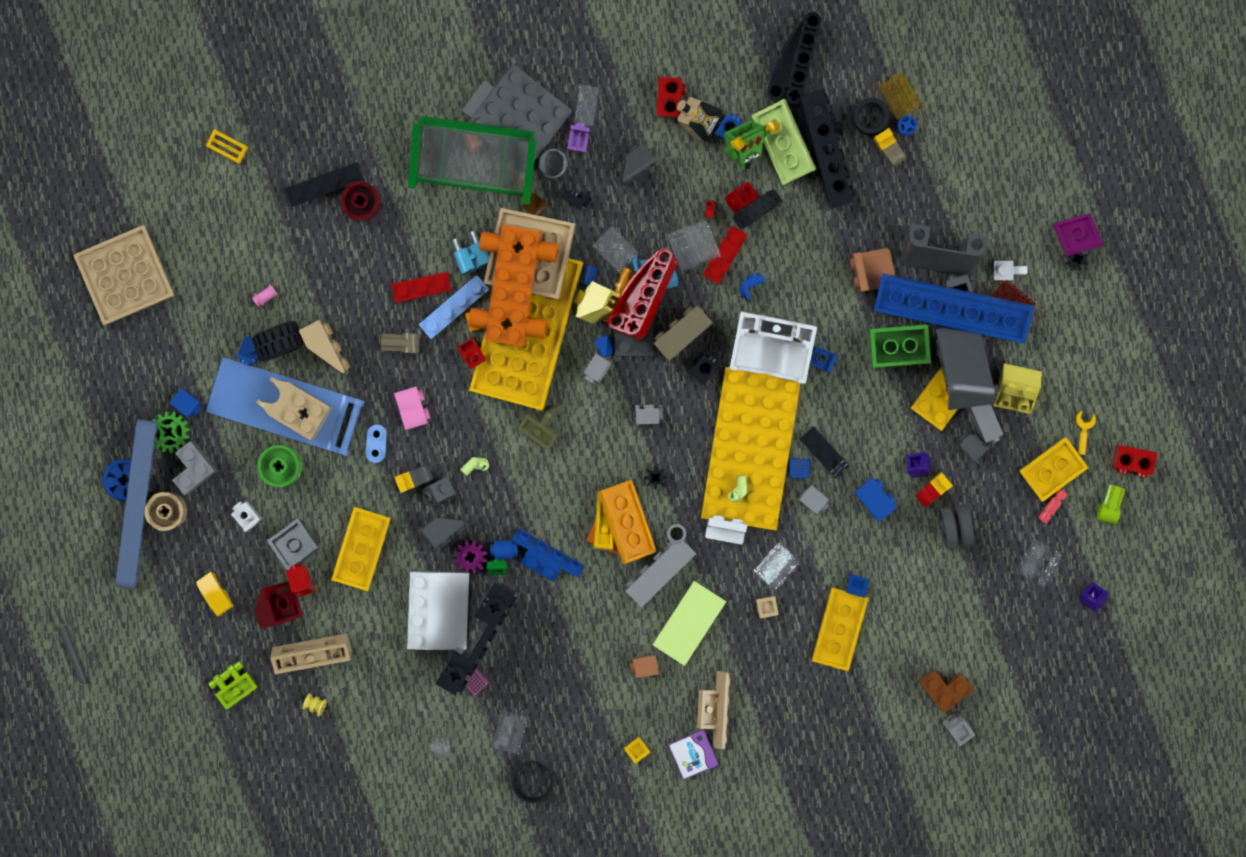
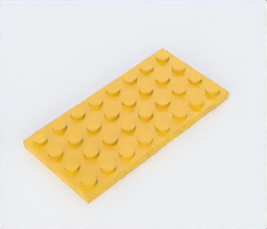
(526, 371)
(752, 442)

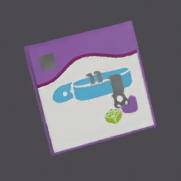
(693, 754)

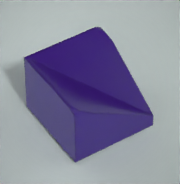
(918, 465)
(1094, 597)

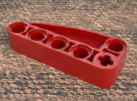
(635, 296)

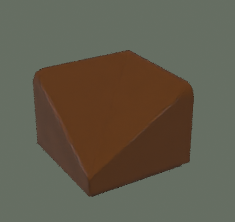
(537, 205)

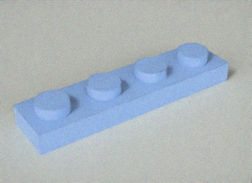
(454, 307)

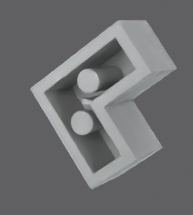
(198, 468)

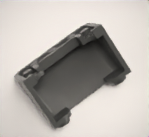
(964, 368)

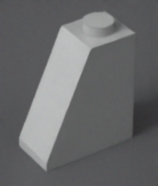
(986, 423)

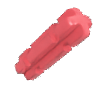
(1052, 506)

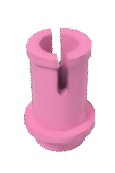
(264, 296)

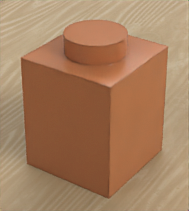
(644, 666)

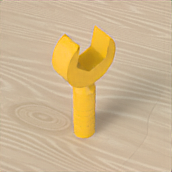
(1084, 434)

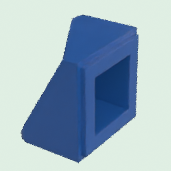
(604, 346)

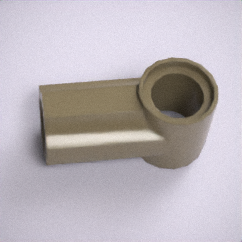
(406, 342)

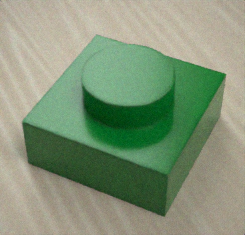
(497, 567)

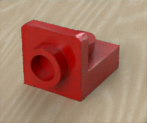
(741, 197)
(471, 353)

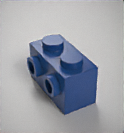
(875, 499)

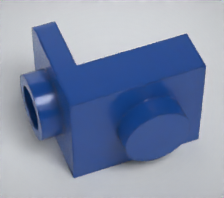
(753, 280)

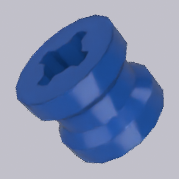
(908, 122)

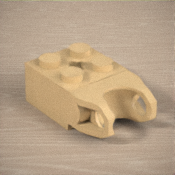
(290, 406)

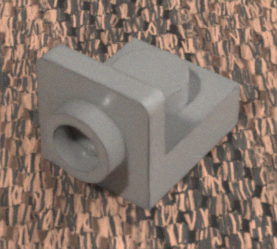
(958, 728)

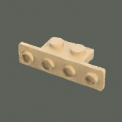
(713, 709)

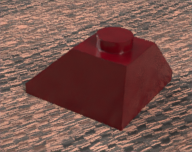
(277, 605)

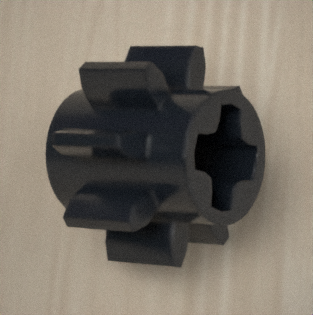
(1081, 262)
(655, 483)

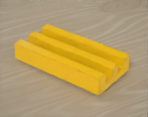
(241, 154)

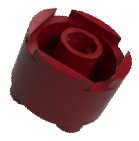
(351, 196)

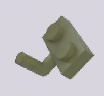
(539, 429)

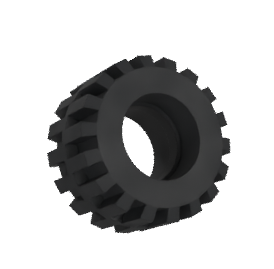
(278, 341)

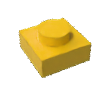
(637, 750)

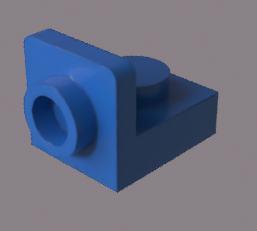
(247, 352)

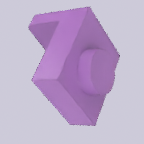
(578, 137)

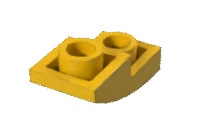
(214, 594)

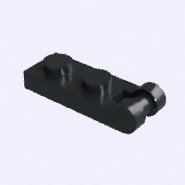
(823, 451)

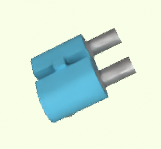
(472, 257)

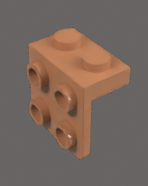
(869, 268)

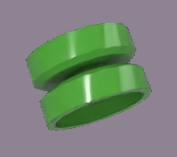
(269, 469)

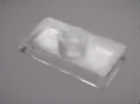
(586, 105)

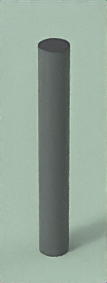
(73, 655)

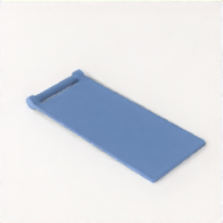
(242, 385)

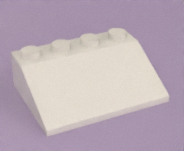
(438, 610)

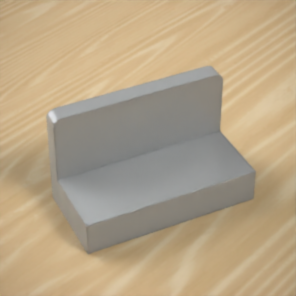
(477, 98)

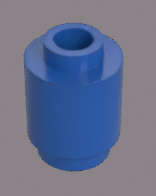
(504, 549)

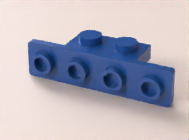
(544, 558)

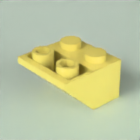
(597, 303)
(1018, 388)

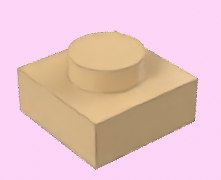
(767, 607)

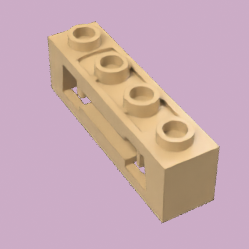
(311, 653)

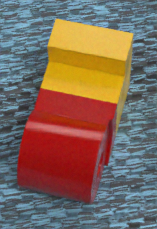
(933, 489)

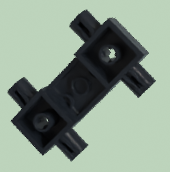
(462, 663)

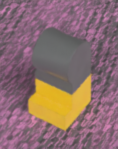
(413, 478)

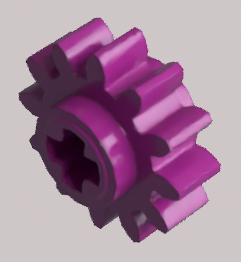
(476, 561)

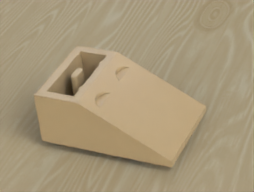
(319, 340)

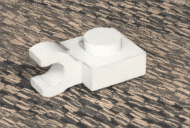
(1005, 270)

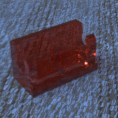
(1010, 292)

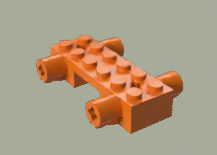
(513, 285)

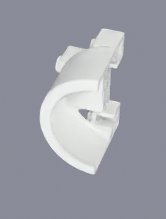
(772, 347)

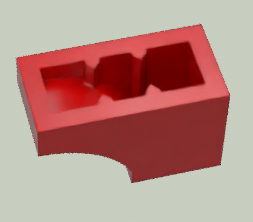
(300, 580)

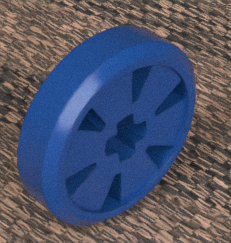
(112, 477)

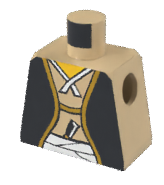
(698, 117)

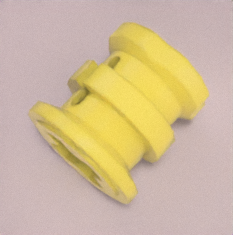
(314, 704)

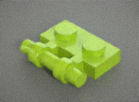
(237, 689)

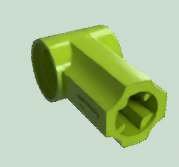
(1110, 508)

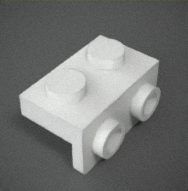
(726, 531)

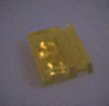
(899, 95)

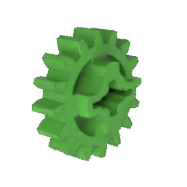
(163, 439)

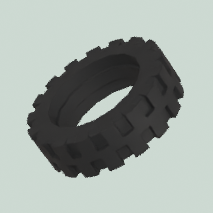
(757, 209)

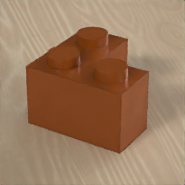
(945, 694)

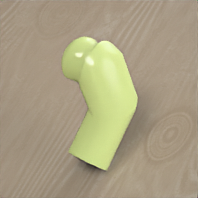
(475, 463)
(740, 491)

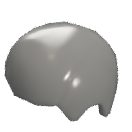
(553, 163)

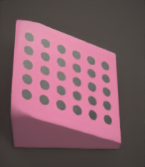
(476, 682)

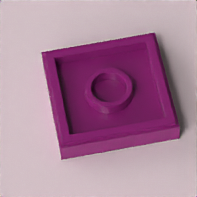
(1078, 235)

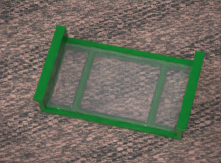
(472, 156)

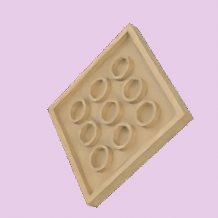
(124, 275)
(549, 275)

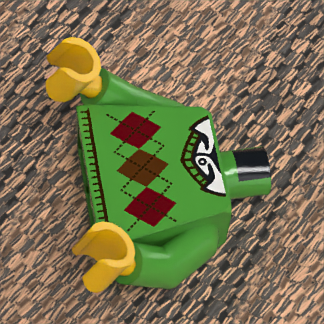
(746, 141)

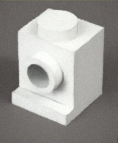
(252, 518)

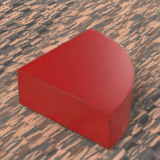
(709, 209)

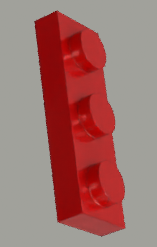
(728, 249)
(421, 287)

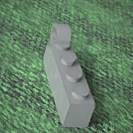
(661, 570)

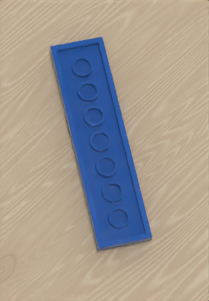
(953, 308)

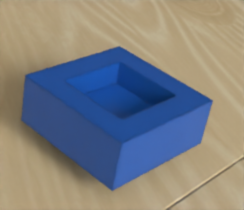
(857, 585)

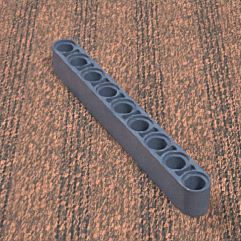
(135, 503)

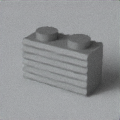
(596, 369)

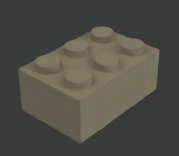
(682, 332)

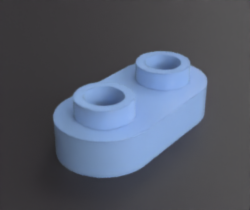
(376, 443)

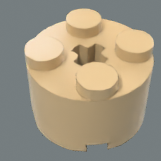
(163, 521)

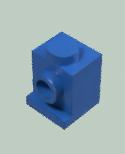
(830, 359)

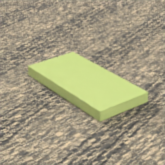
(787, 145)
(689, 623)

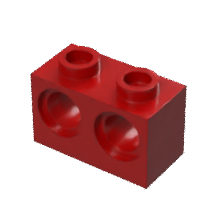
(665, 97)
(1134, 456)

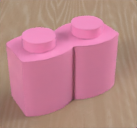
(411, 407)

